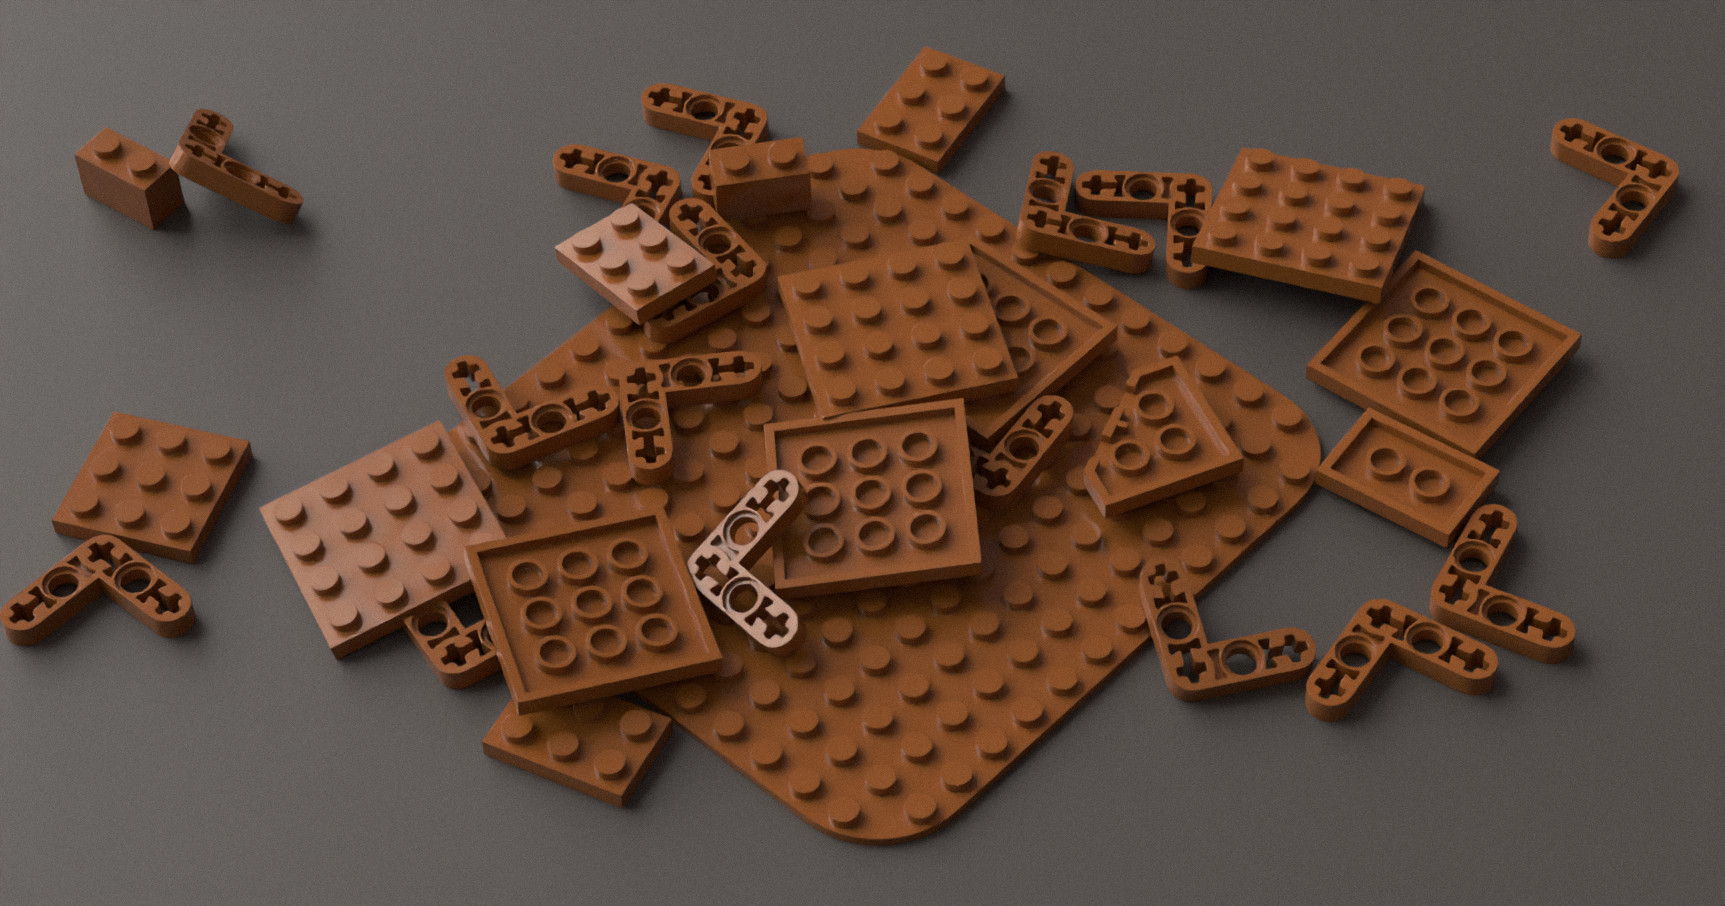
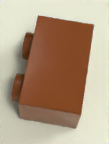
(129, 178)
(760, 179)

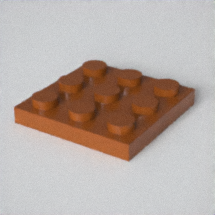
(153, 486)

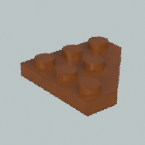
(1158, 442)

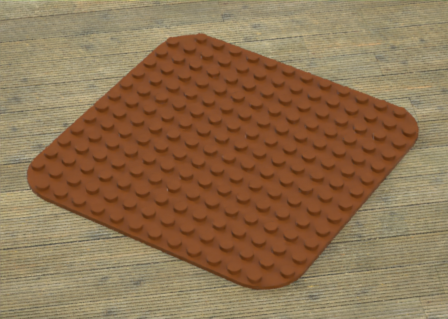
(923, 687)

